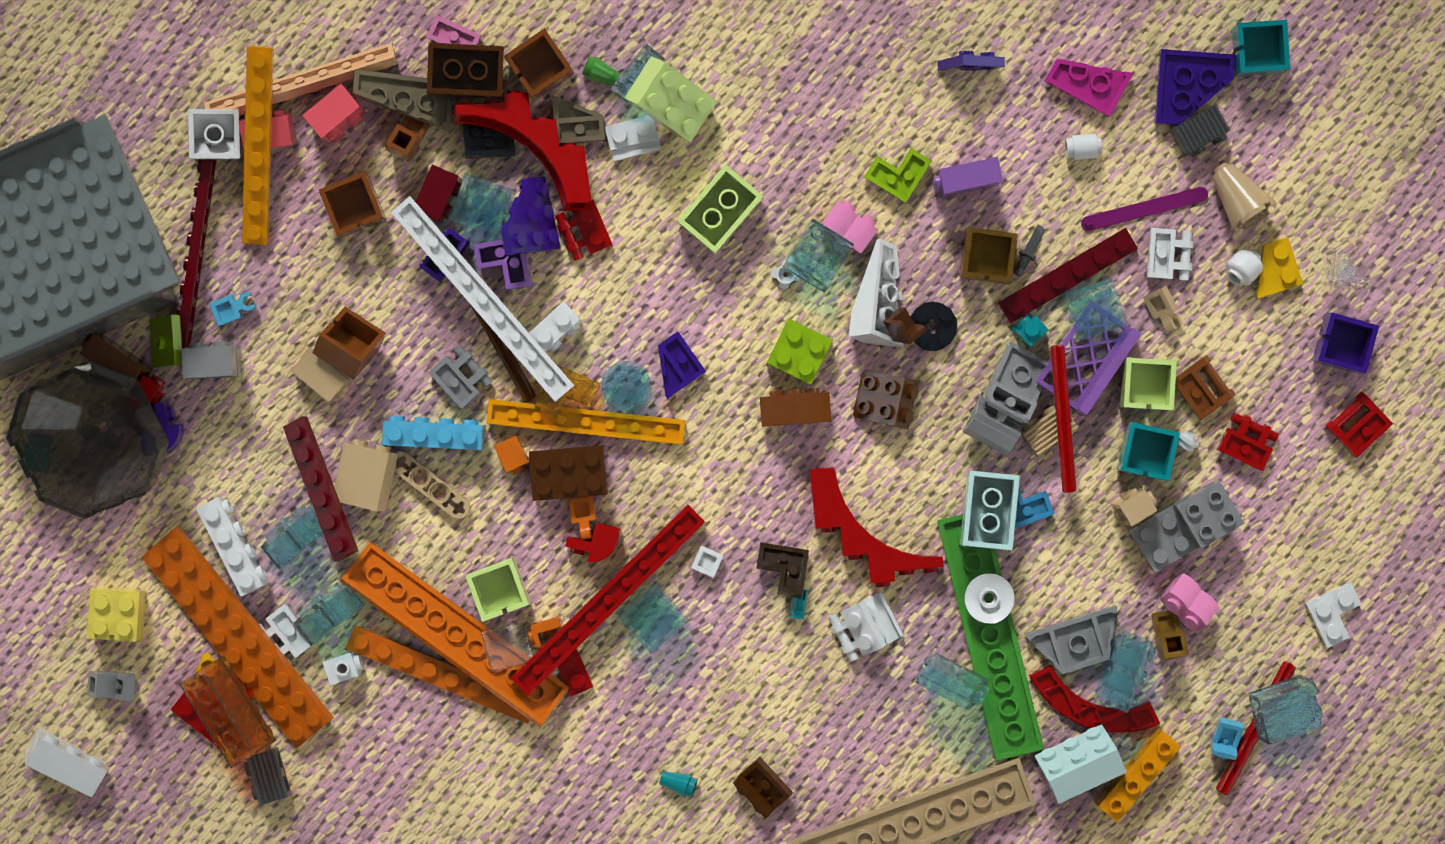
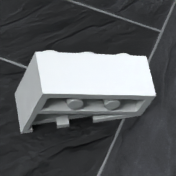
(64, 762)

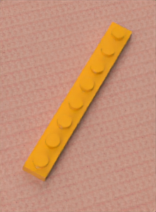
(257, 144)
(587, 422)

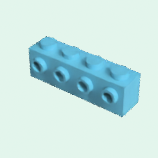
(433, 435)

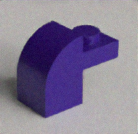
(166, 416)

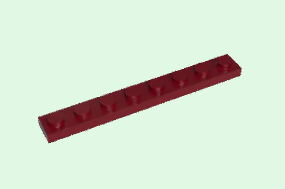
(196, 240)

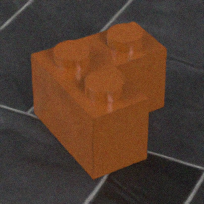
(795, 407)

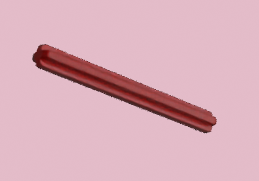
(1063, 418)
(1248, 741)

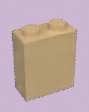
(365, 475)

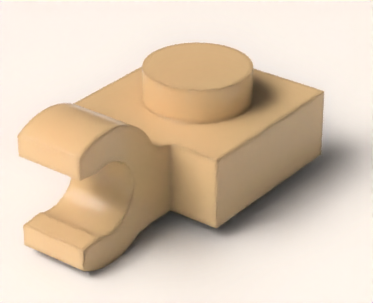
(1162, 305)

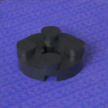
(947, 325)

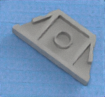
(1077, 641)

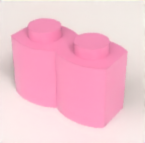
(849, 225)
(1189, 603)

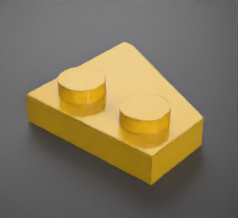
(1279, 269)

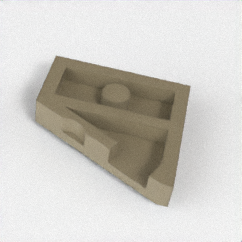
(576, 123)

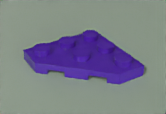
(1188, 82)
(531, 220)

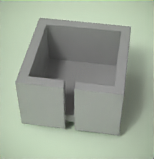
(208, 362)

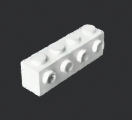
(232, 546)

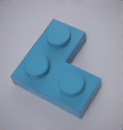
(1032, 508)

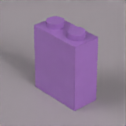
(968, 177)

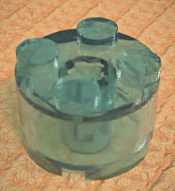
(615, 394)

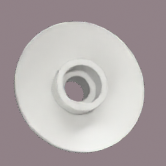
(1002, 598)

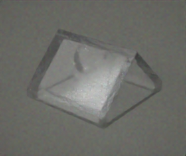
(1341, 271)

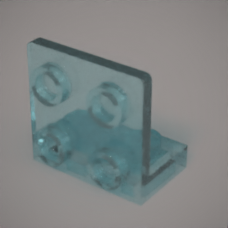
(818, 255)
(1095, 308)

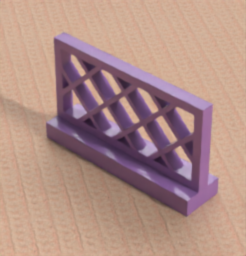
(1102, 374)

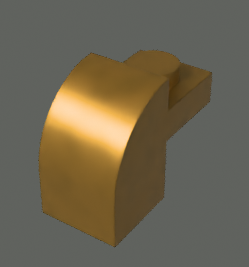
(1170, 638)

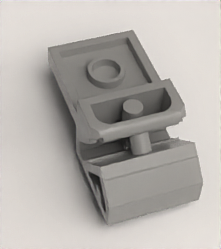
(1007, 399)
(1186, 525)

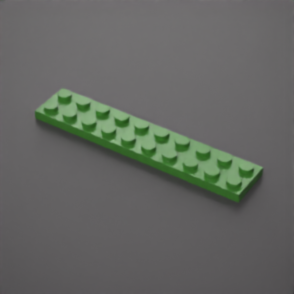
(992, 651)

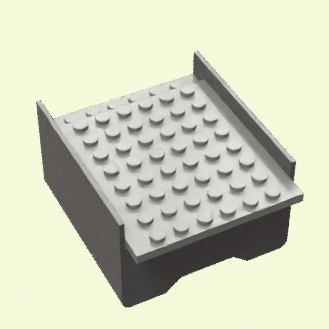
(73, 244)

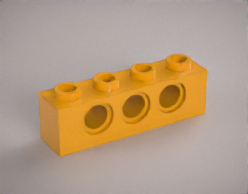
(1140, 773)

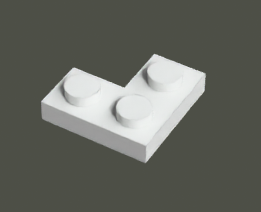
(1326, 611)

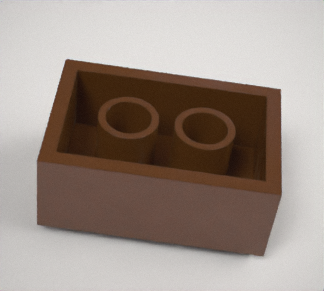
(465, 70)
(568, 473)

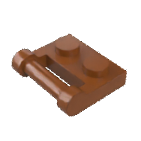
(1197, 393)

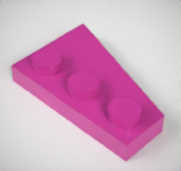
(1089, 84)

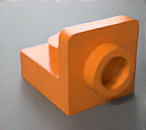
(547, 626)

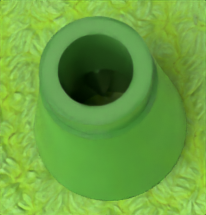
(599, 71)

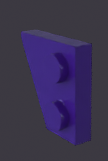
(678, 364)

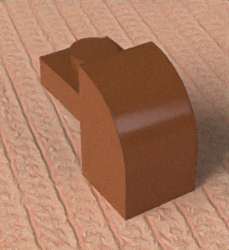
(406, 138)

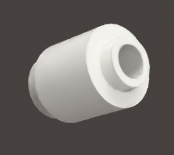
(1083, 146)

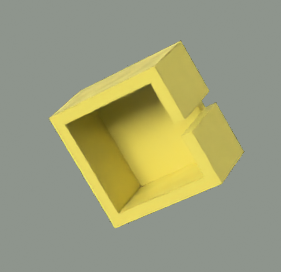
(116, 614)

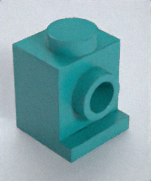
(1030, 329)

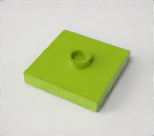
(165, 341)

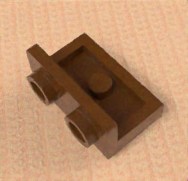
(762, 787)

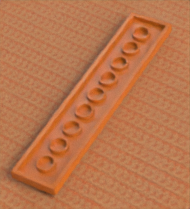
(444, 629)
(237, 636)

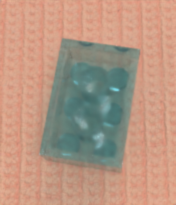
(1124, 670)

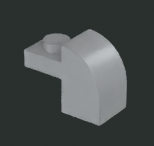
(112, 685)

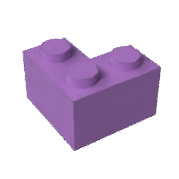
(515, 267)

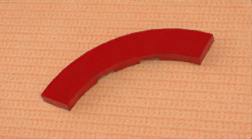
(1088, 713)

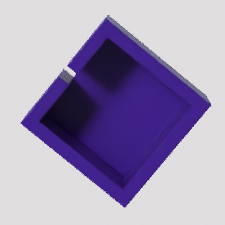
(1345, 343)

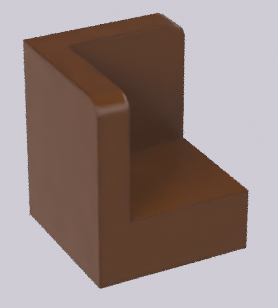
(902, 327)

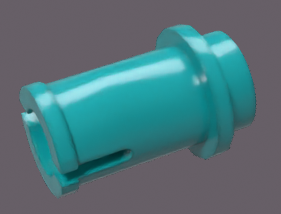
(798, 606)

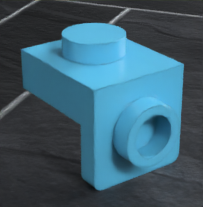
(1226, 738)

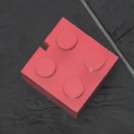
(335, 114)

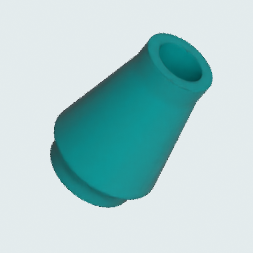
(679, 783)

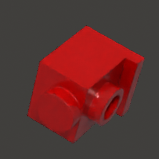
(152, 388)

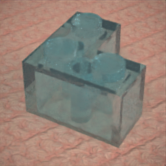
(292, 536)
(327, 612)

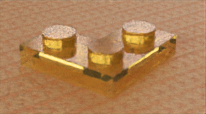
(582, 392)

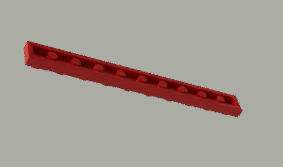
(607, 600)

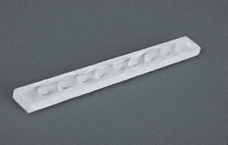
(482, 298)

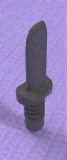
(1027, 253)

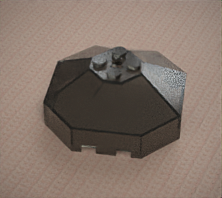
(68, 454)

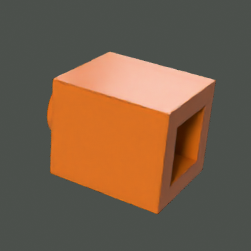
(512, 455)

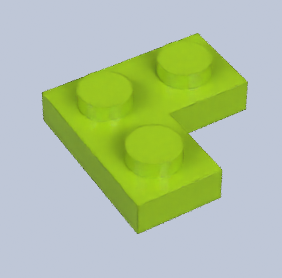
(899, 181)

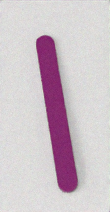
(1144, 208)

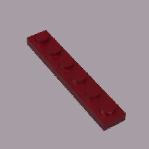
(1067, 275)
(320, 489)

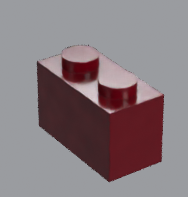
(438, 193)

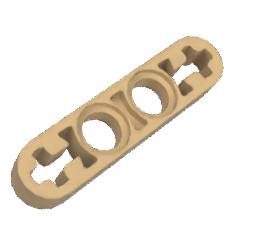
(428, 487)

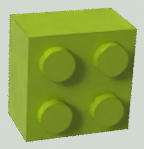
(799, 351)

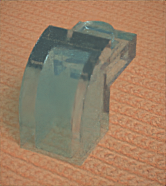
(631, 73)

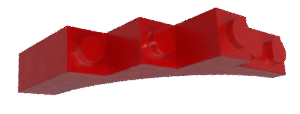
(540, 137)
(882, 559)

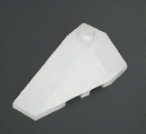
(877, 297)

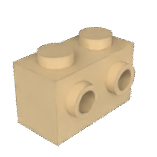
(1135, 505)

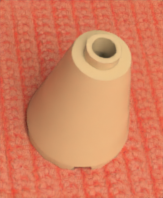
(1241, 197)

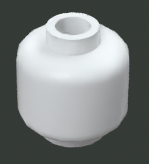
(1244, 267)

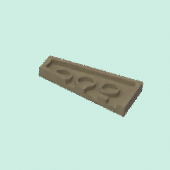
(403, 95)

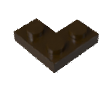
(788, 561)

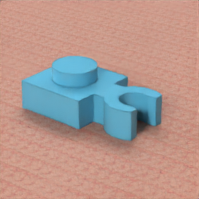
(228, 308)

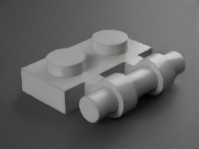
(455, 382)

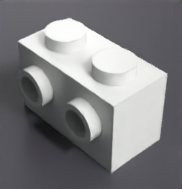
(555, 327)

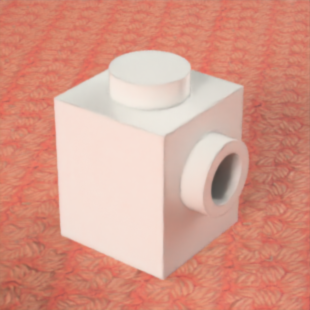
(343, 667)

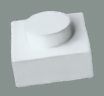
(707, 561)

